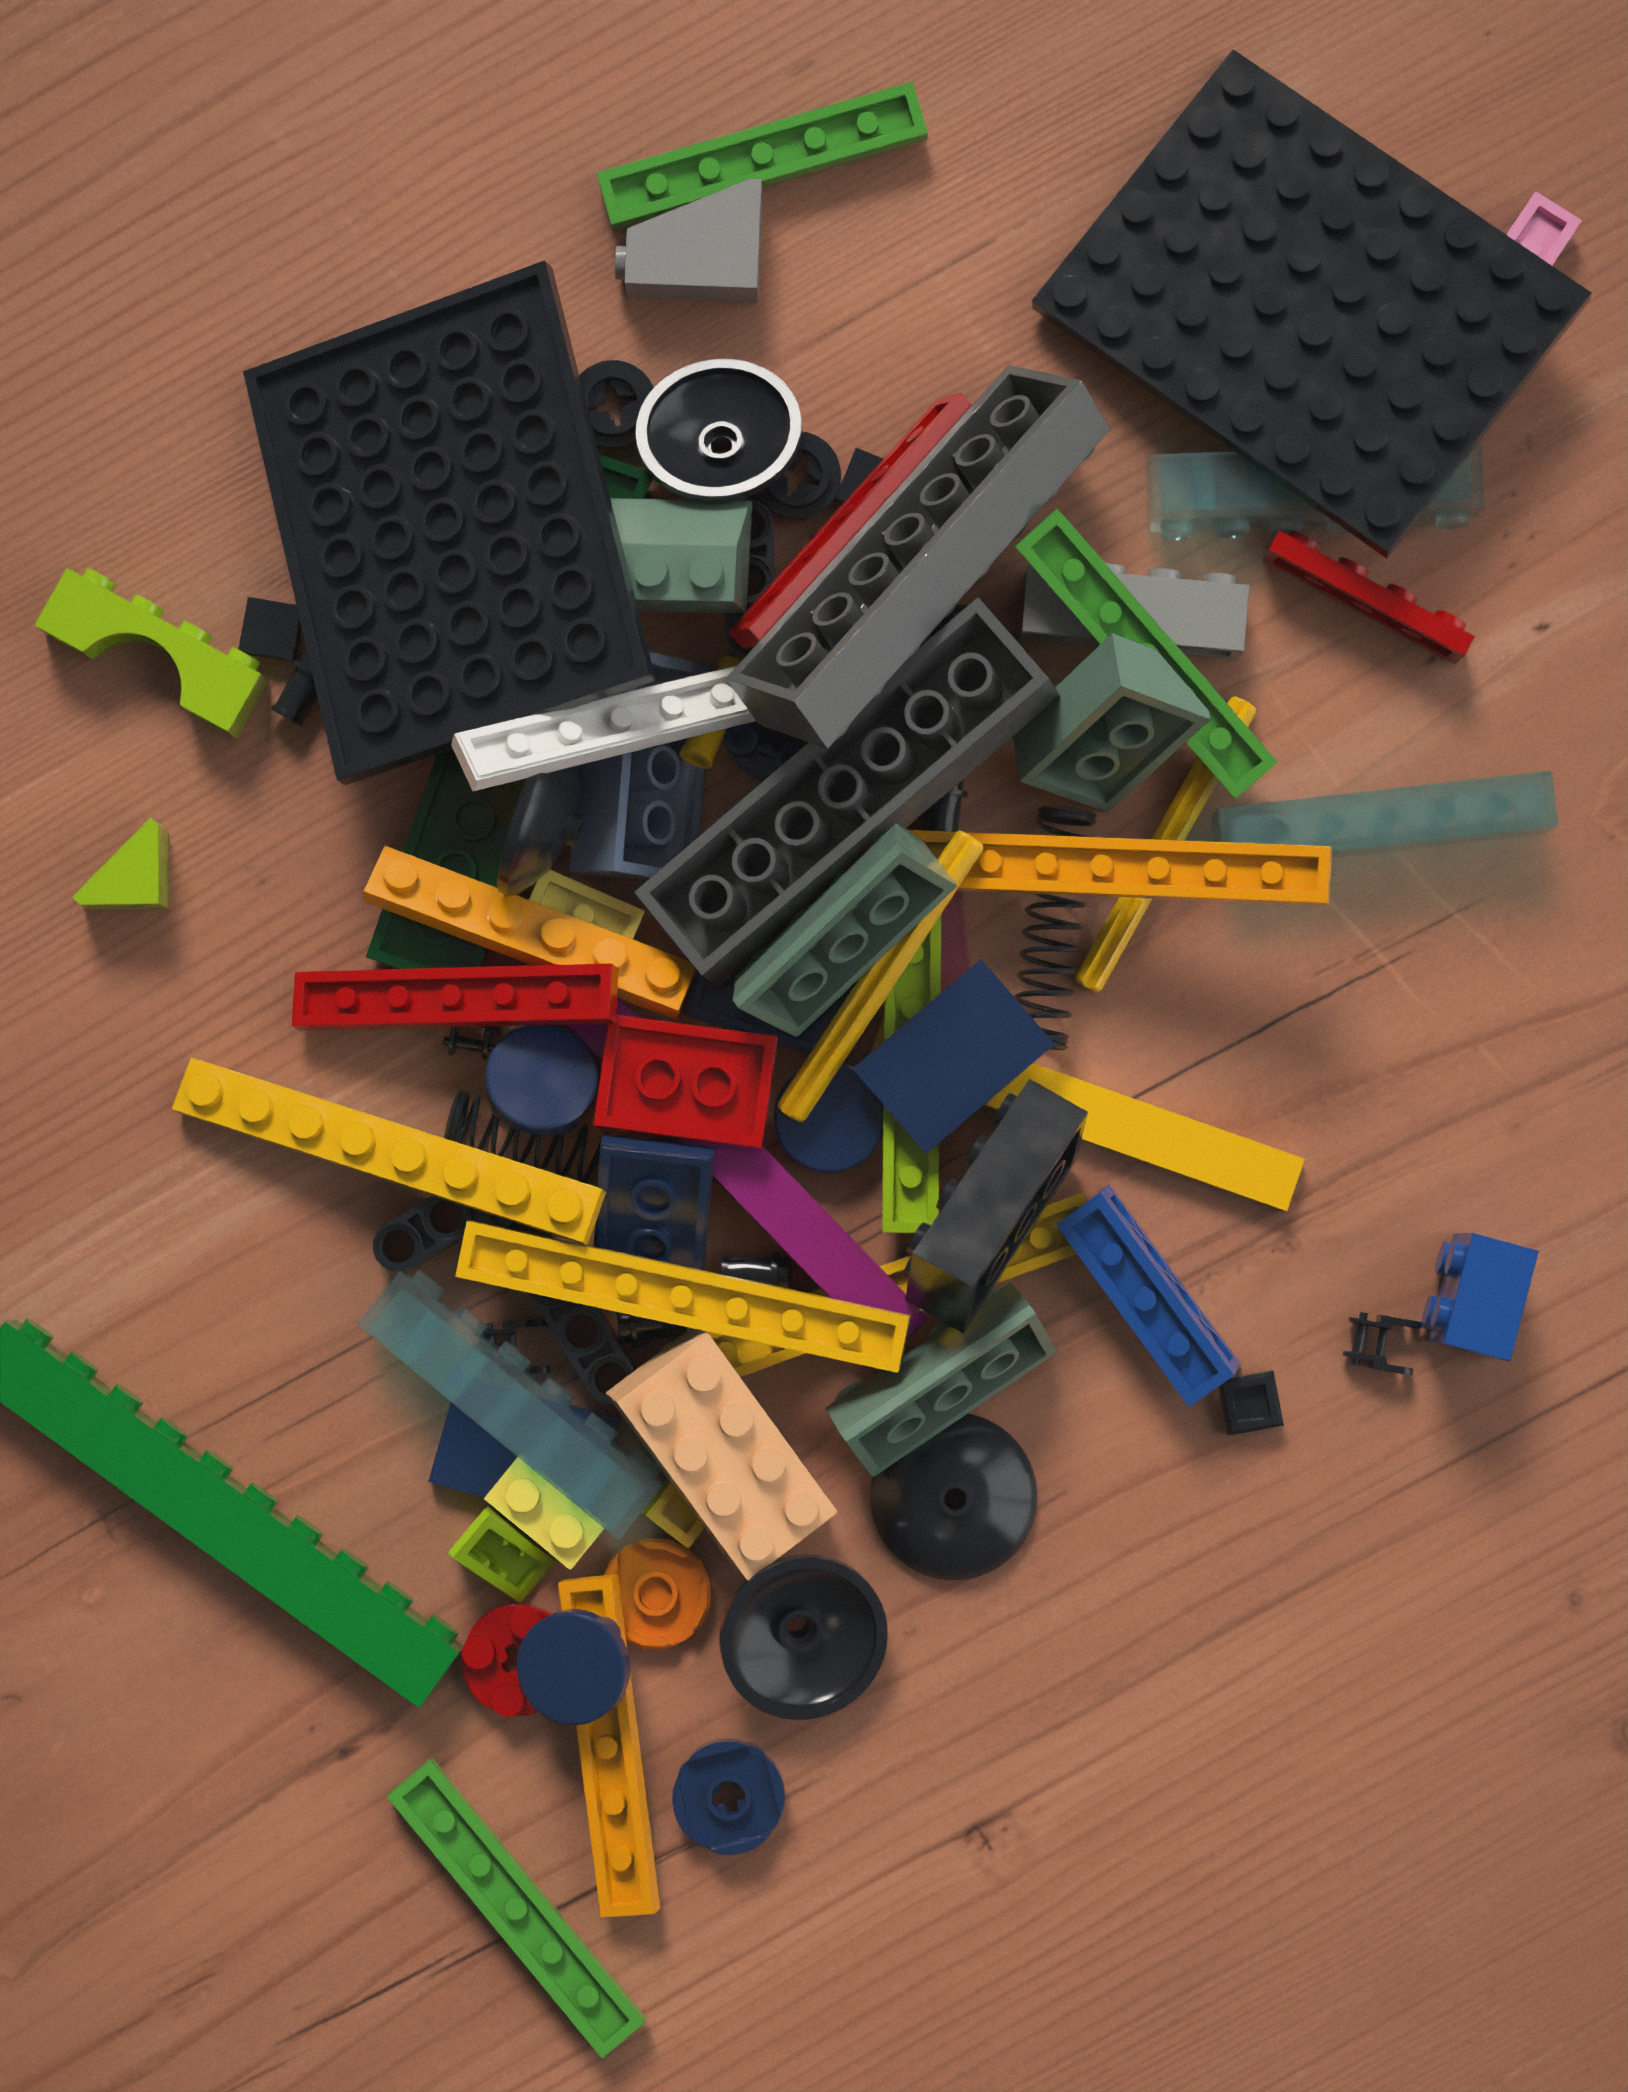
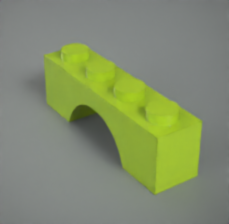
(94, 619)

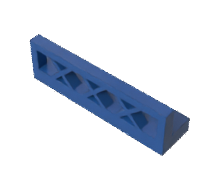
(1149, 1295)

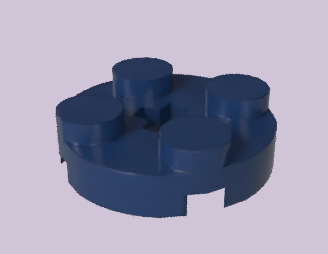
(711, 1823)

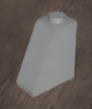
(697, 249)

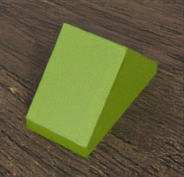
(133, 876)
(502, 1554)

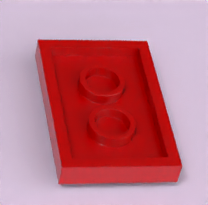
(686, 1082)

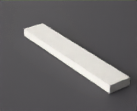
(599, 729)

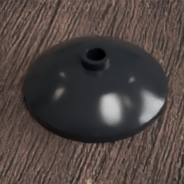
(712, 410)
(540, 828)
(965, 1540)
(807, 1669)

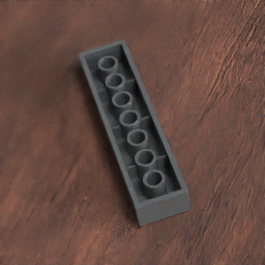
(918, 555)
(826, 806)

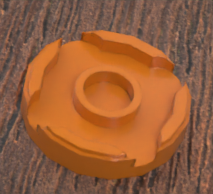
(661, 1591)

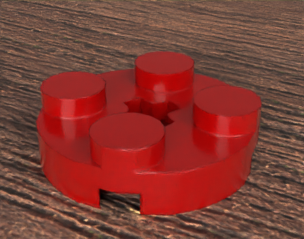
(486, 1651)

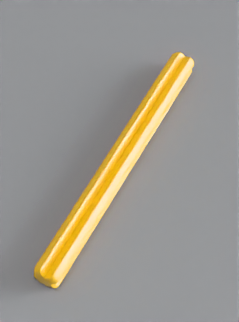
(1174, 826)
(870, 993)

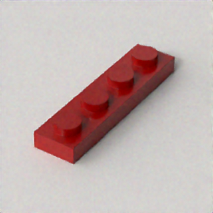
(1389, 606)

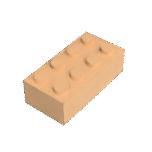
(721, 1452)

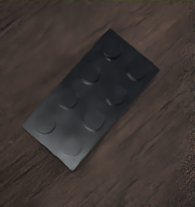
(993, 1204)

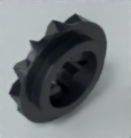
(628, 384)
(807, 500)

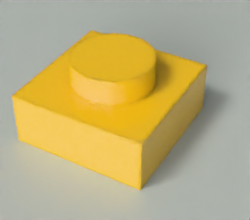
(673, 1515)

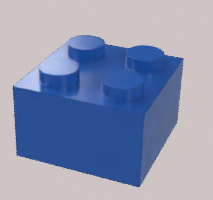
(1479, 1295)

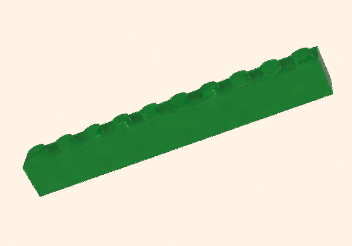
(222, 1515)

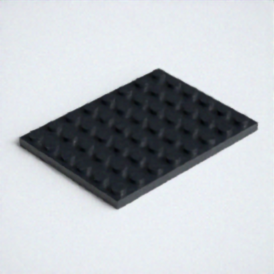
(1311, 302)
(447, 523)

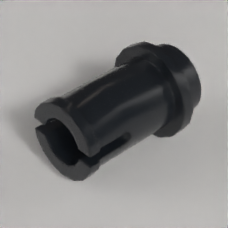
(298, 693)
(945, 813)
(765, 1270)
(636, 1329)

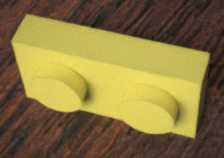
(587, 904)
(544, 1513)

